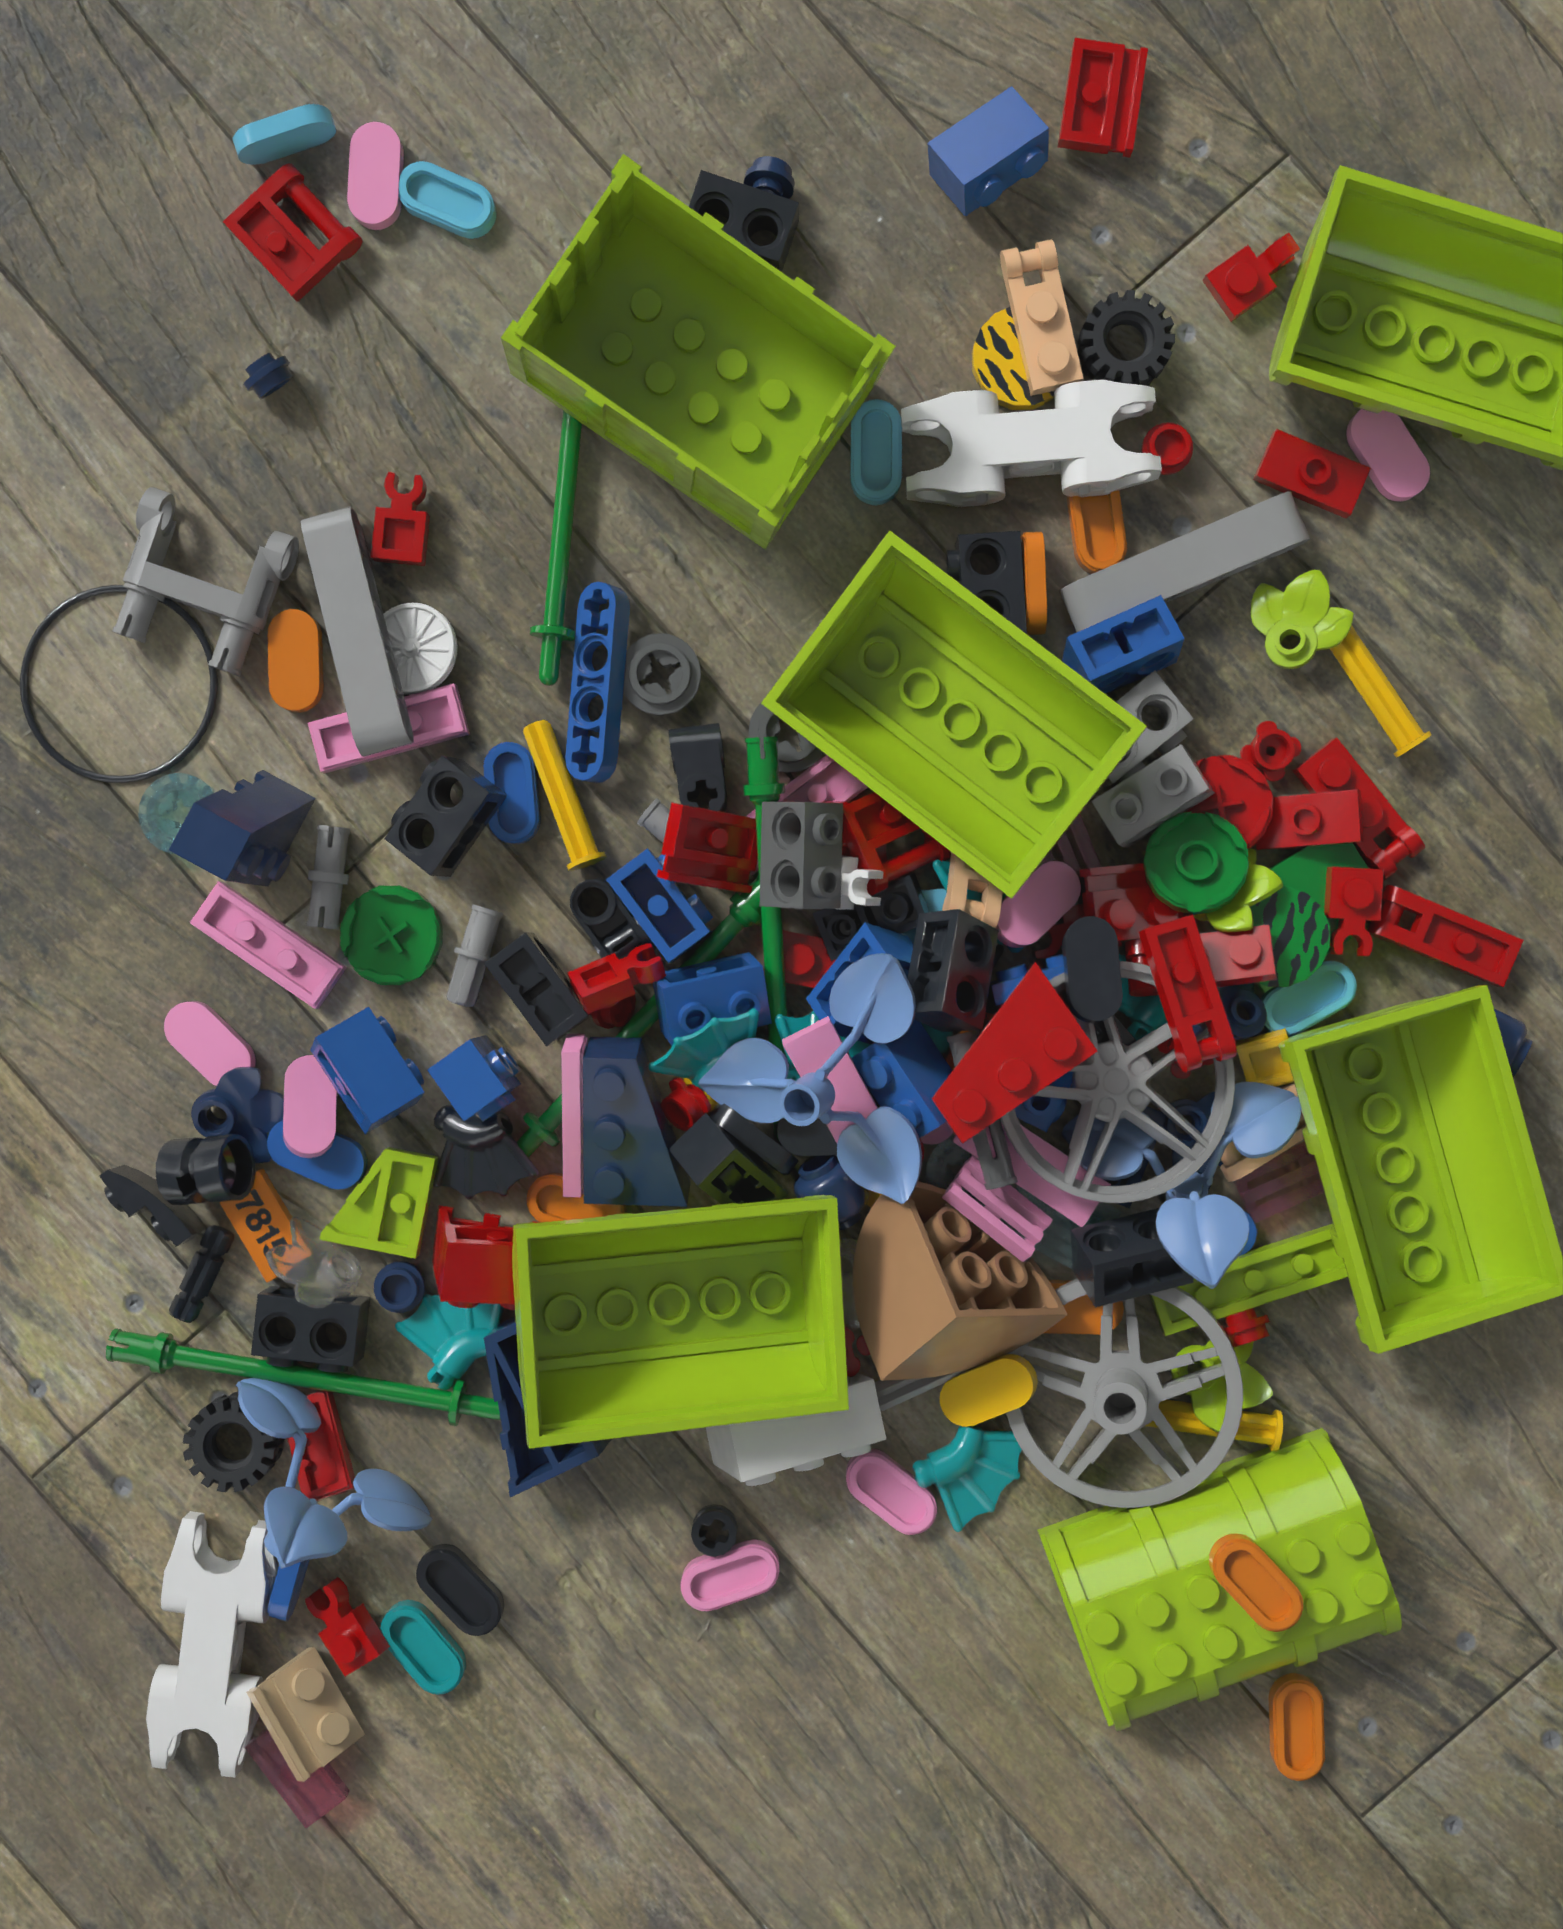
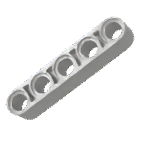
(1188, 561)
(357, 631)

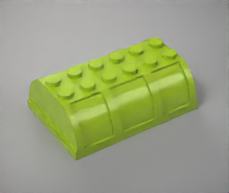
(1430, 315)
(953, 714)
(1426, 1167)
(679, 1319)
(1161, 1622)

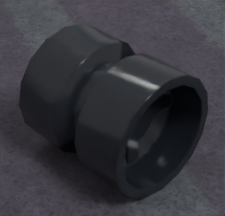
(205, 1169)

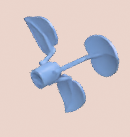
(875, 1151)
(1197, 1228)
(299, 1525)

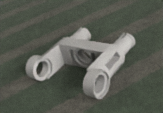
(150, 582)

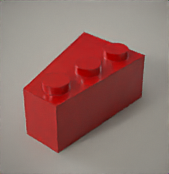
(1013, 1058)
(473, 1260)

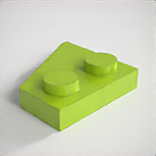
(388, 1206)

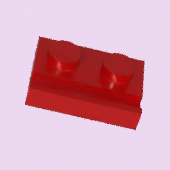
(1102, 97)
(709, 848)
(1124, 899)

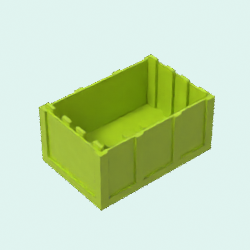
(694, 355)

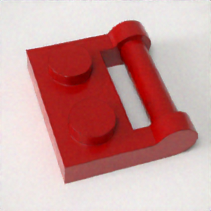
(280, 243)
(875, 822)

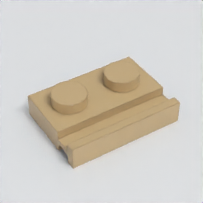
(306, 1713)

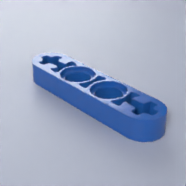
(606, 682)

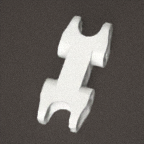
(1061, 440)
(207, 1684)

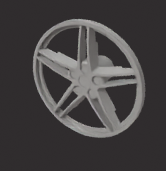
(1118, 1086)
(1126, 1396)

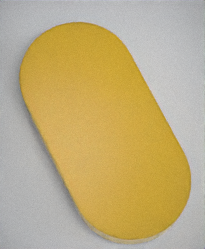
(988, 1390)

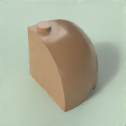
(941, 1290)

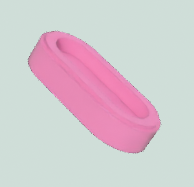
(374, 175)
(1391, 453)
(1038, 904)
(206, 1040)
(308, 1108)
(891, 1492)
(737, 1575)

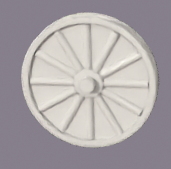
(421, 645)

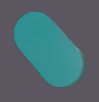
(423, 1647)

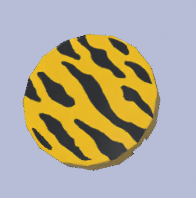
(1000, 366)

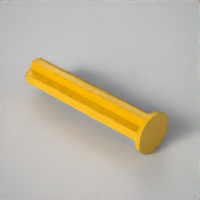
(1379, 693)
(562, 795)
(1252, 1426)

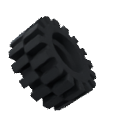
(1133, 312)
(212, 1463)

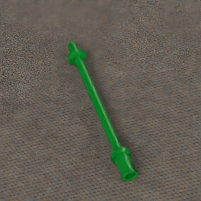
(552, 629)
(766, 787)
(742, 913)
(164, 1352)

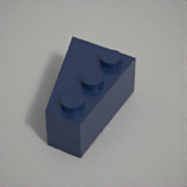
(245, 832)
(627, 1130)
(525, 1465)

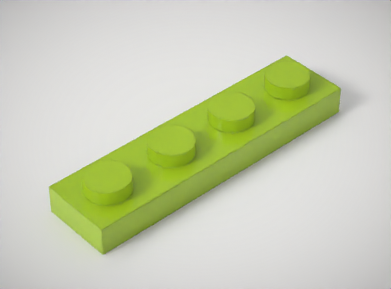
(1261, 1278)

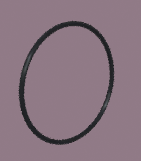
(58, 757)

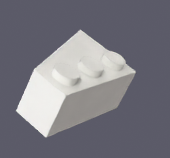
(763, 1447)

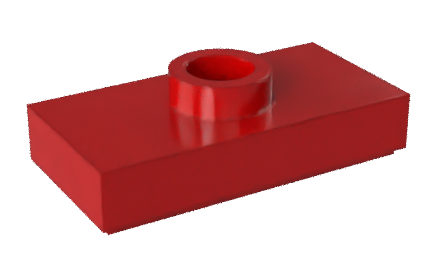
(1311, 473)
(1314, 820)
(326, 1460)

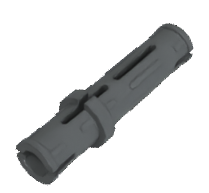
(997, 1170)

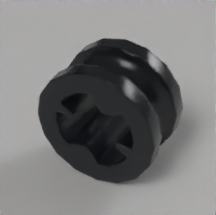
(722, 1543)

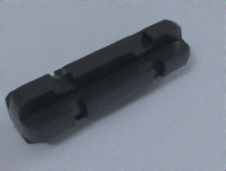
(201, 1273)

